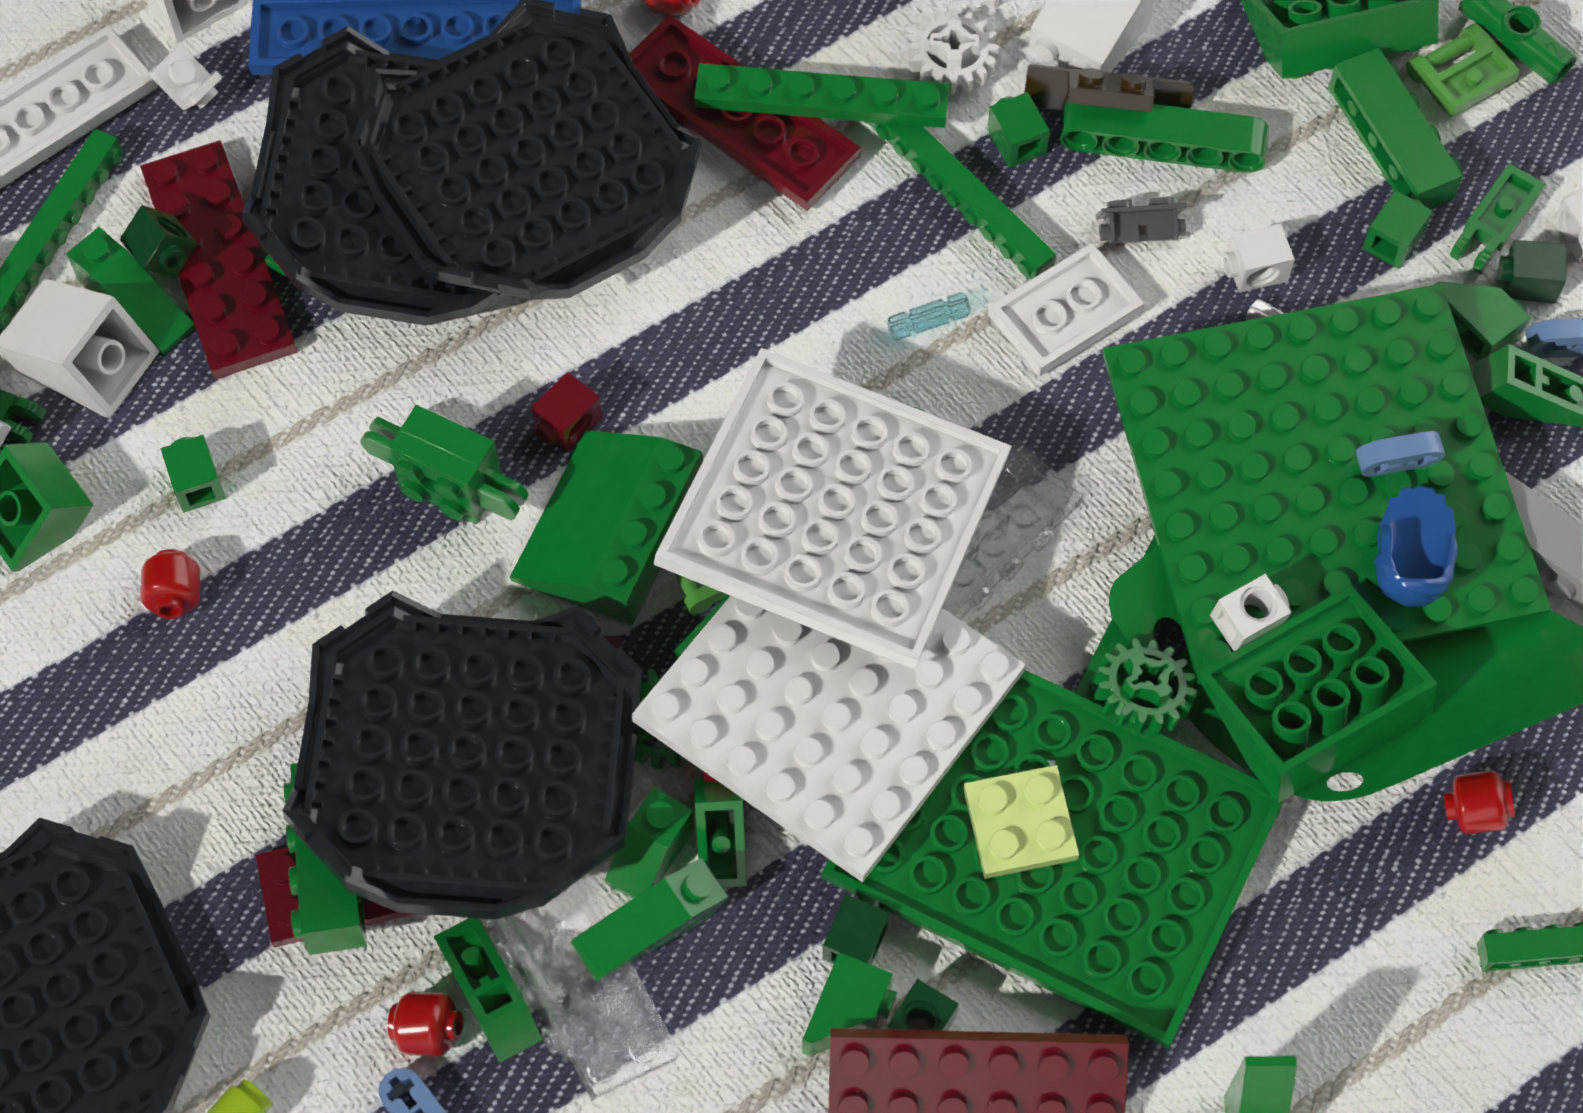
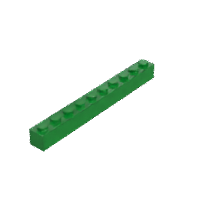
(970, 196)
(55, 220)
(1531, 948)

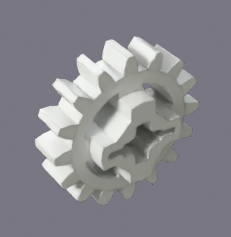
(953, 51)

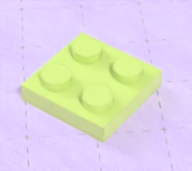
(1020, 821)

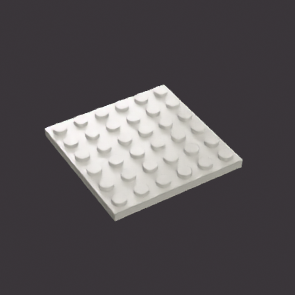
(834, 507)
(823, 729)

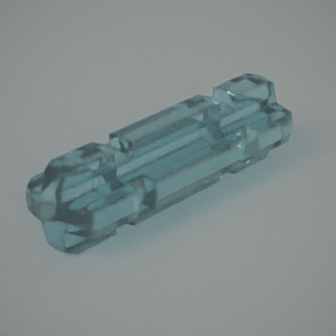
(928, 316)

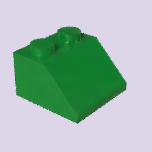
(37, 503)

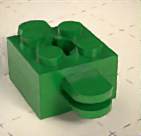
(445, 466)

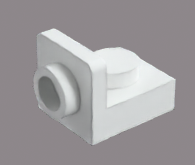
(185, 79)

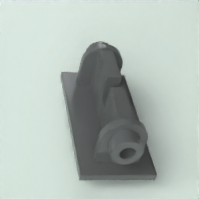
(1158, 217)

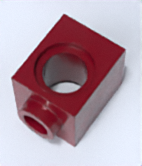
(566, 412)

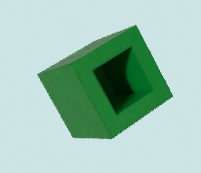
(1018, 129)
(1397, 229)
(192, 473)

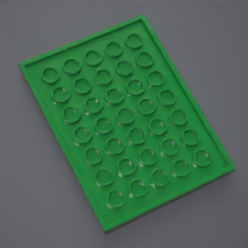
(1156, 872)

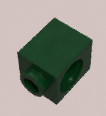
(158, 241)
(856, 930)
(928, 1004)

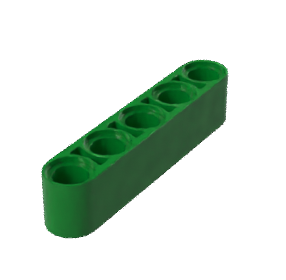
(1168, 136)

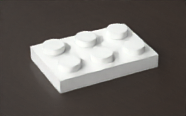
(1065, 309)

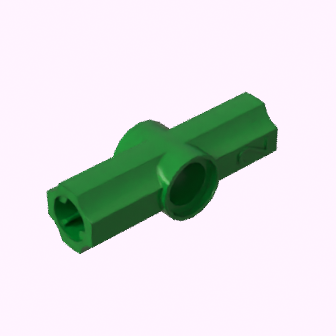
(1521, 37)

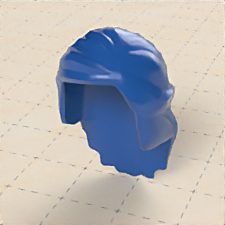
(1416, 547)

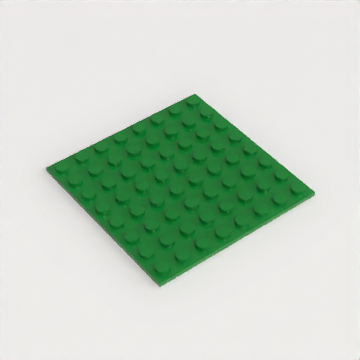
(1256, 472)

